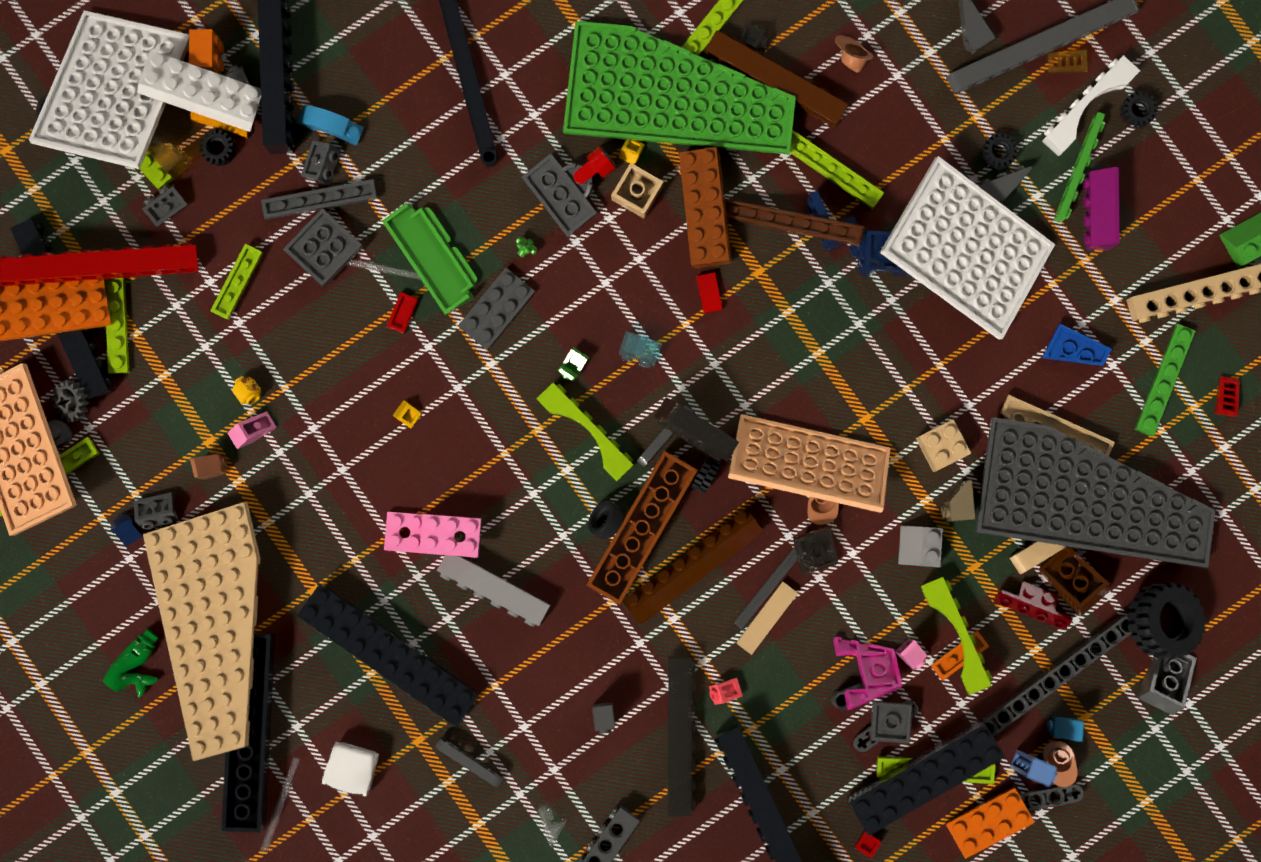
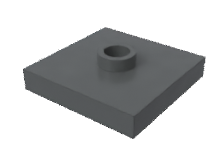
(891, 722)

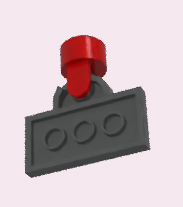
(567, 188)

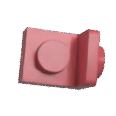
(725, 691)

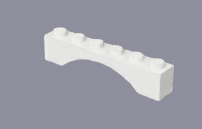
(1118, 76)

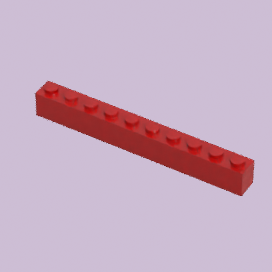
(98, 265)

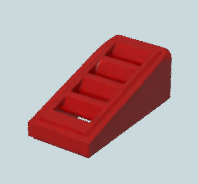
(1233, 411)

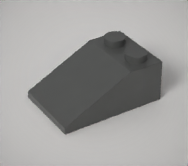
(1168, 683)

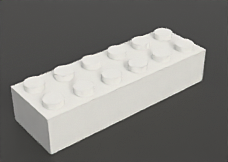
(199, 90)

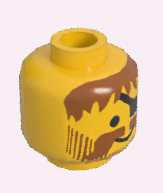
(246, 390)

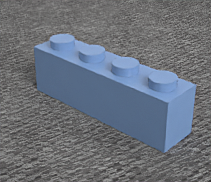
(1034, 768)

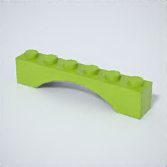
(558, 403)
(973, 673)

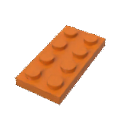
(990, 822)

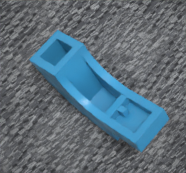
(330, 123)

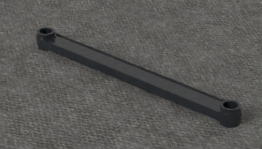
(468, 81)

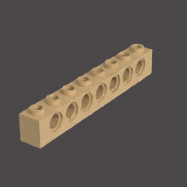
(1138, 304)

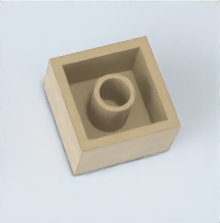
(637, 190)
(943, 445)

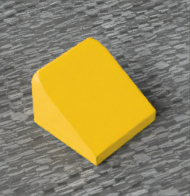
(631, 151)
(407, 414)

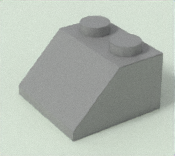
(920, 546)

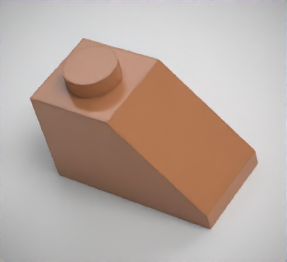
(208, 466)

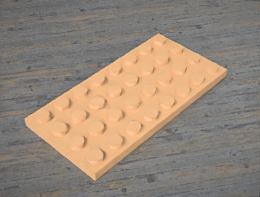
(810, 463)
(30, 467)

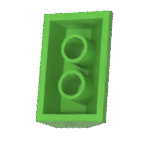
(1244, 241)

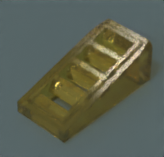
(1076, 68)

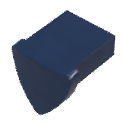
(125, 529)

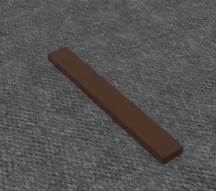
(794, 222)

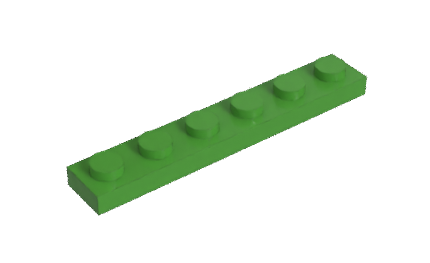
(1077, 175)
(1164, 380)

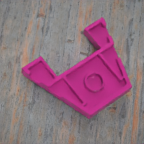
(877, 670)

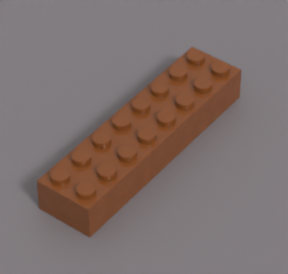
(641, 527)

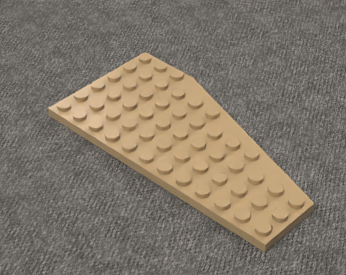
(208, 612)

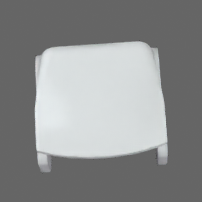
(350, 768)

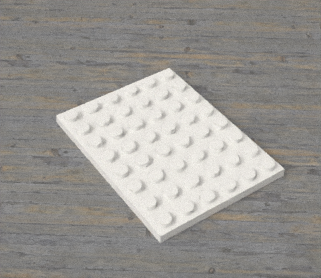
(95, 95)
(967, 248)

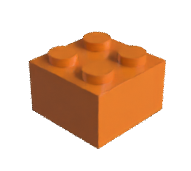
(206, 50)

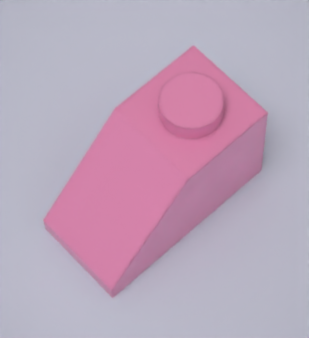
(251, 430)
(912, 654)

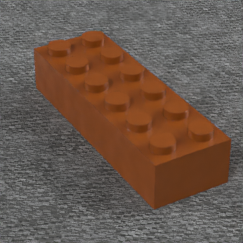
(705, 208)

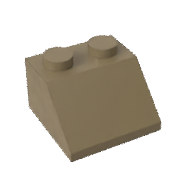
(959, 503)

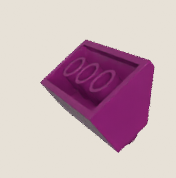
(1101, 209)

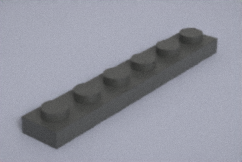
(319, 199)

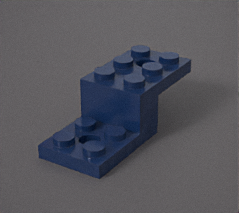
(816, 208)
(874, 259)

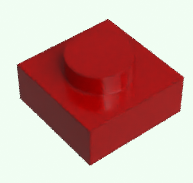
(867, 844)

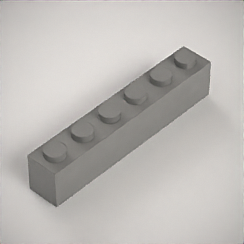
(494, 588)

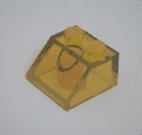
(171, 159)

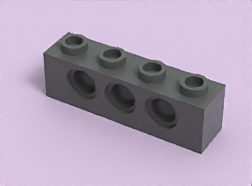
(627, 821)

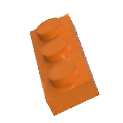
(954, 658)

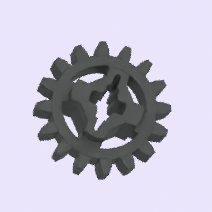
(70, 400)

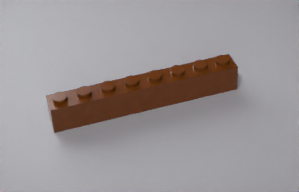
(769, 72)
(692, 566)

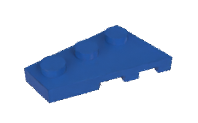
(1075, 347)

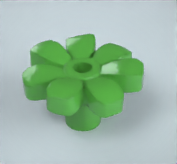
(525, 246)

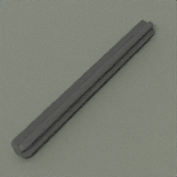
(766, 589)

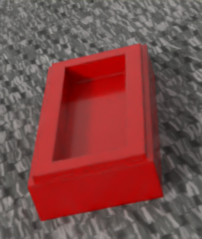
(709, 293)
(402, 312)

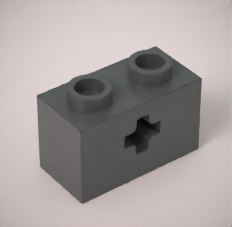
(604, 717)

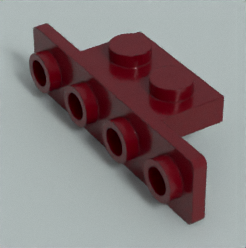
(1035, 603)

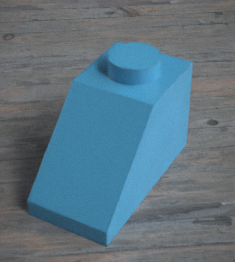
(1065, 728)

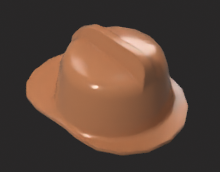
(853, 53)
(822, 511)
(1062, 757)

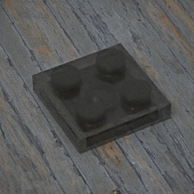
(815, 550)

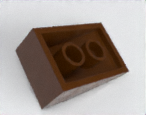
(1075, 580)

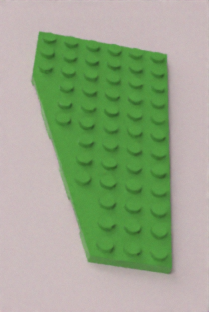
(661, 93)

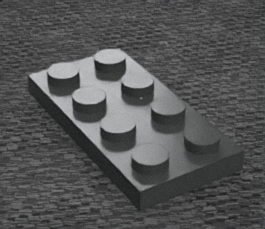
(496, 309)

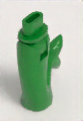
(130, 658)

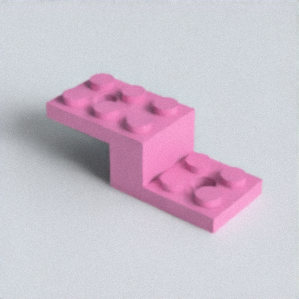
(432, 534)

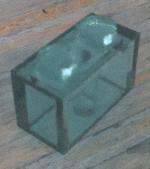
(640, 349)

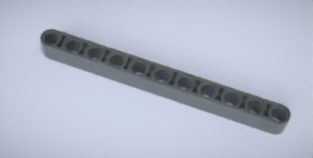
(1041, 44)
(1057, 679)

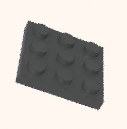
(323, 248)

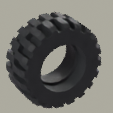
(1187, 620)

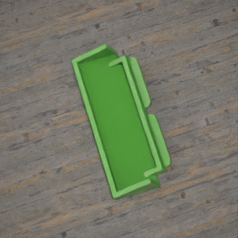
(427, 250)

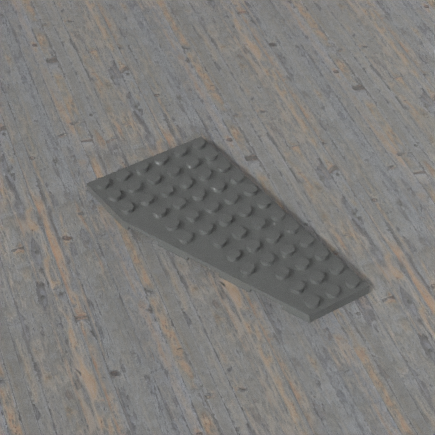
(1074, 496)

